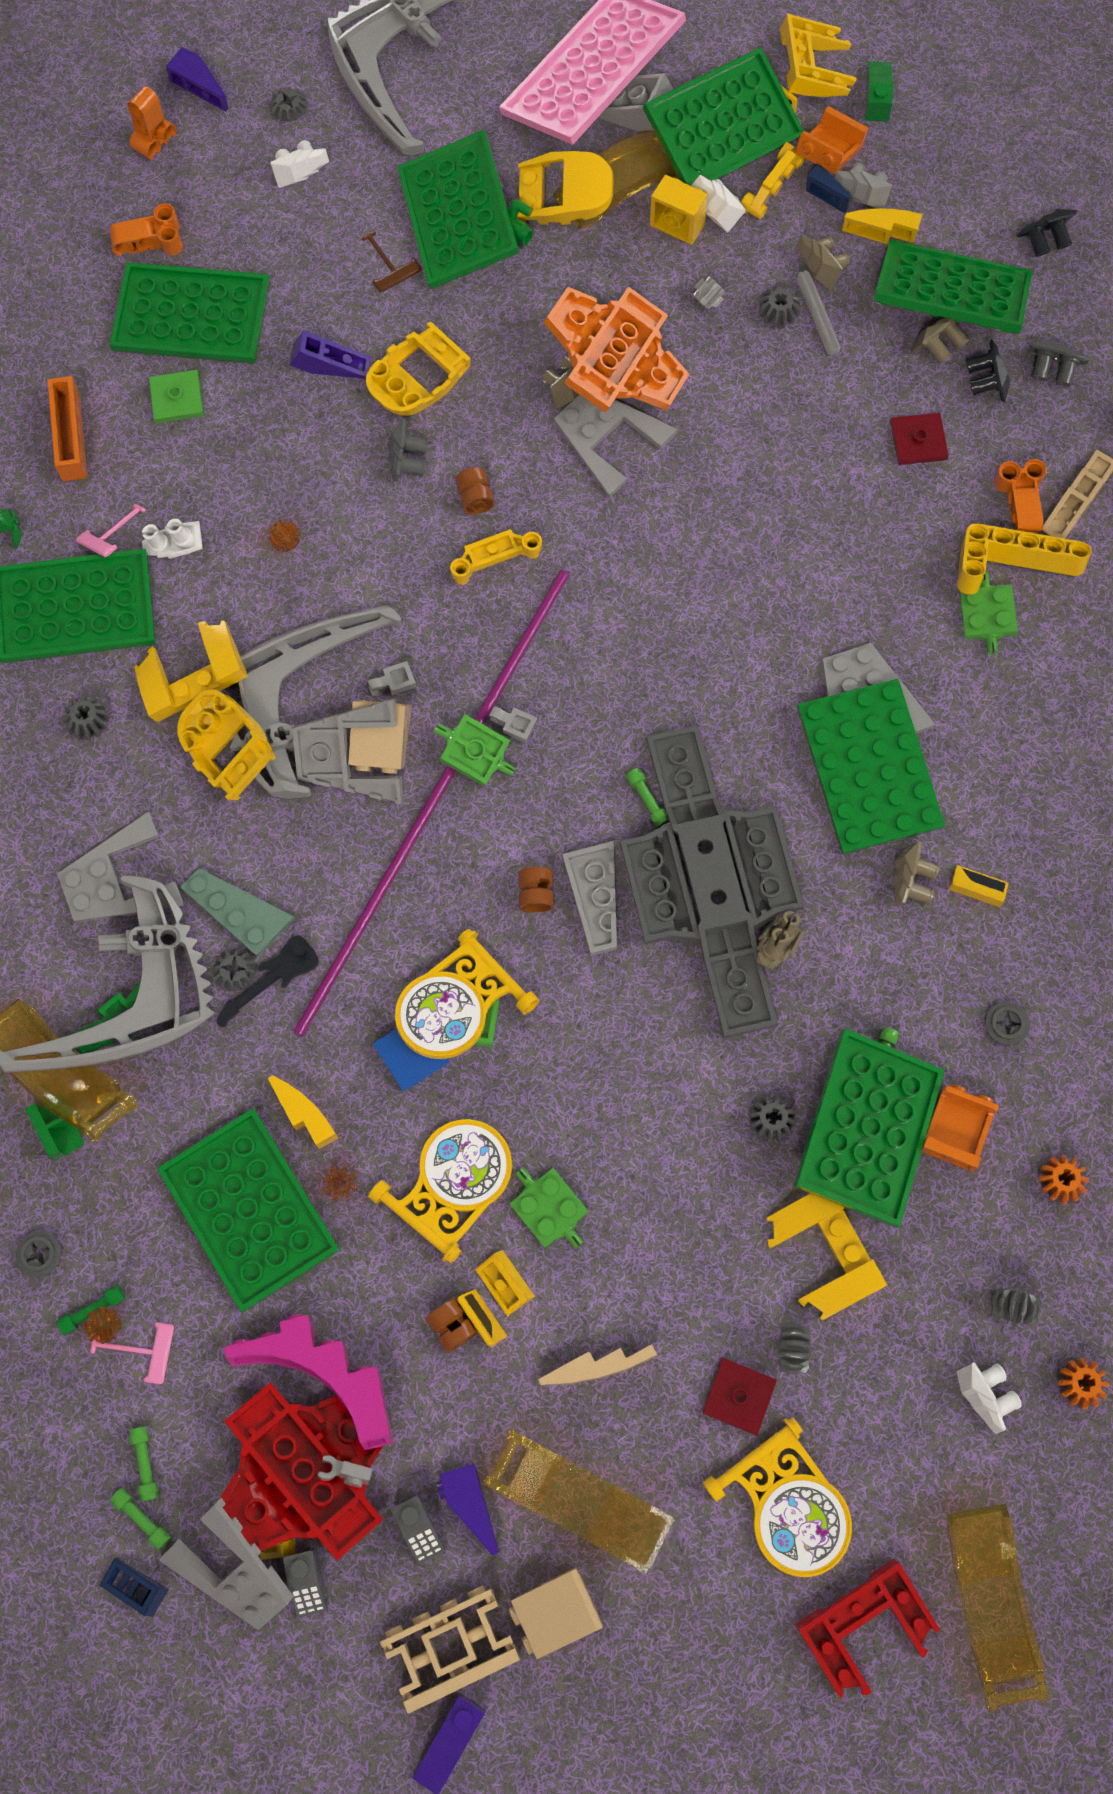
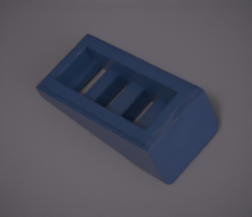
(826, 188)
(154, 1599)

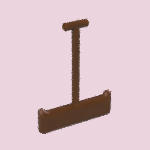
(397, 275)

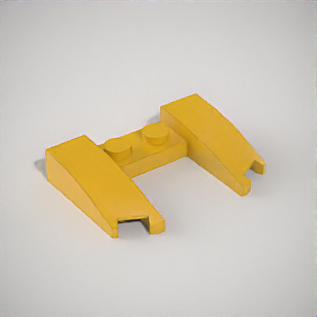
(804, 77)
(225, 670)
(861, 1272)

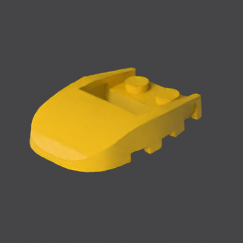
(585, 187)
(398, 389)
(208, 727)

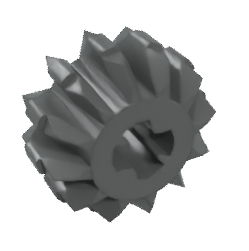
(779, 306)
(80, 726)
(781, 1126)
(1015, 1306)
(794, 1349)

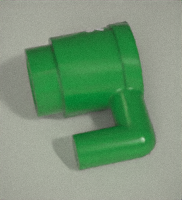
(521, 229)

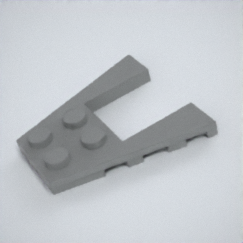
(587, 426)
(863, 668)
(324, 755)
(92, 883)
(248, 1589)

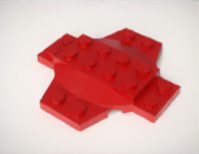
(278, 1482)

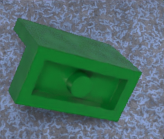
(54, 1133)

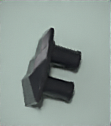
(1054, 222)
(998, 380)

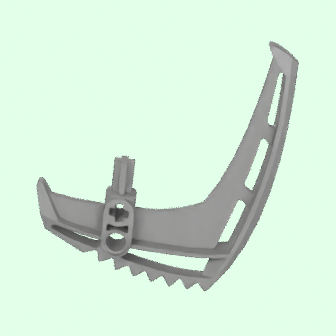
(366, 42)
(262, 686)
(156, 997)

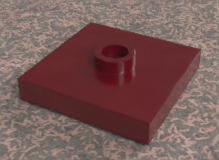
(919, 438)
(739, 1396)

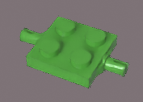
(989, 613)
(474, 750)
(549, 1208)

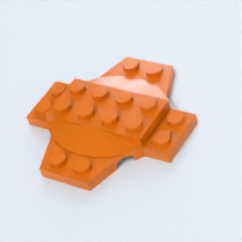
(616, 349)

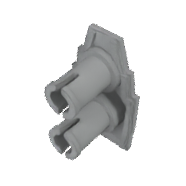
(865, 187)

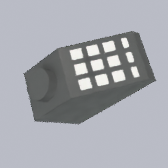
(418, 1529)
(305, 1583)

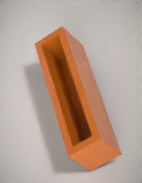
(67, 428)

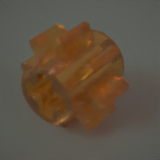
(284, 535)
(343, 1190)
(102, 1325)

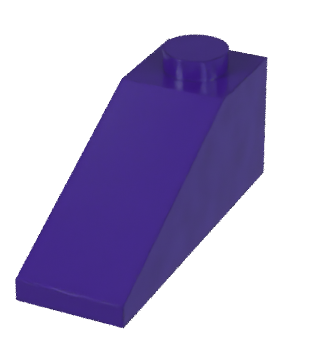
(193, 75)
(327, 357)
(466, 1499)
(449, 1744)

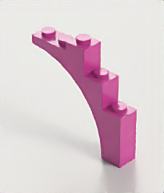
(329, 1363)

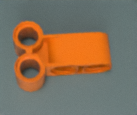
(148, 123)
(148, 232)
(1023, 493)

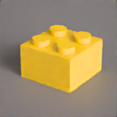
(678, 209)

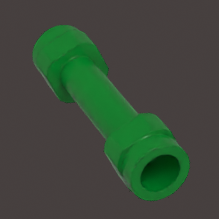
(68, 1322)

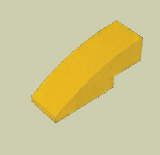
(883, 224)
(303, 1112)

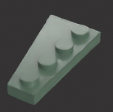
(242, 914)

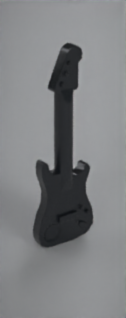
(294, 960)

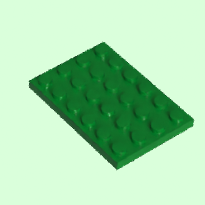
(724, 119)
(458, 209)
(954, 286)
(190, 312)
(75, 606)
(870, 766)
(869, 1128)
(248, 1210)

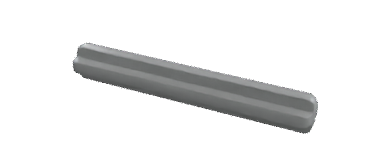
(818, 313)

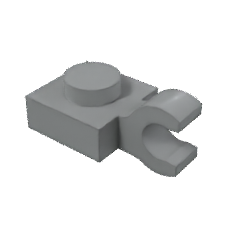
(396, 679)
(516, 725)
(352, 1473)

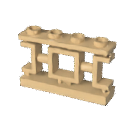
(458, 1670)

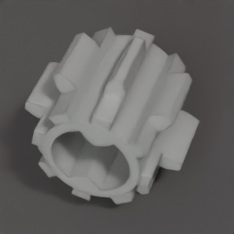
(709, 292)

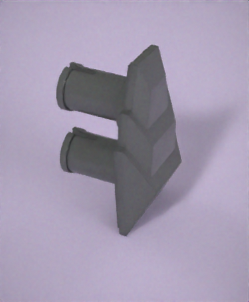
(1048, 351)
(400, 441)

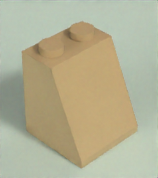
(380, 746)
(555, 1614)

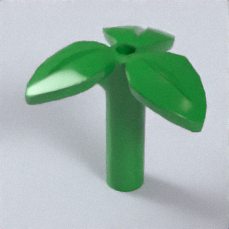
(9, 522)

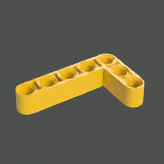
(1016, 548)

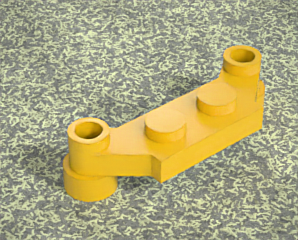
(772, 184)
(493, 551)

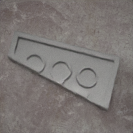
(593, 887)

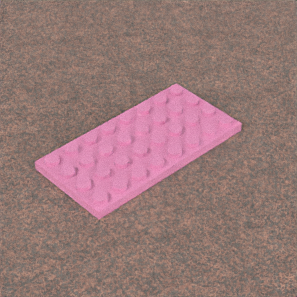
(591, 66)

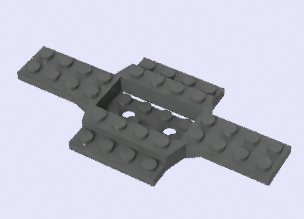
(746, 864)

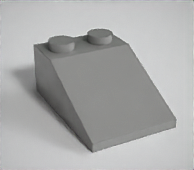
(627, 106)

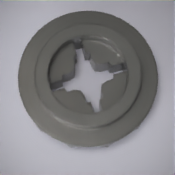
(285, 112)
(242, 978)
(1016, 1015)
(26, 1251)

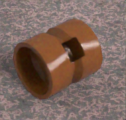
(474, 490)
(535, 886)
(445, 1317)

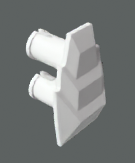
(299, 164)
(721, 204)
(174, 540)
(977, 1390)

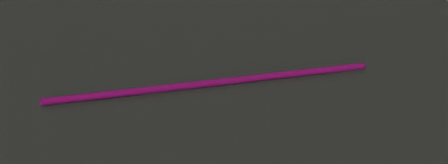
(426, 812)

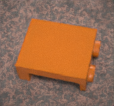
(832, 141)
(959, 1127)

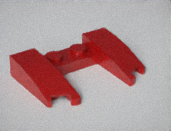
(825, 1628)

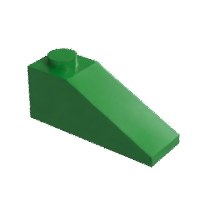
(879, 91)

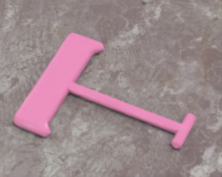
(98, 544)
(159, 1352)

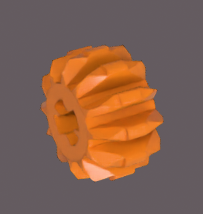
(1066, 1191)
(1089, 1394)

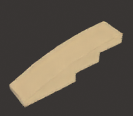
(1079, 496)
(586, 1369)

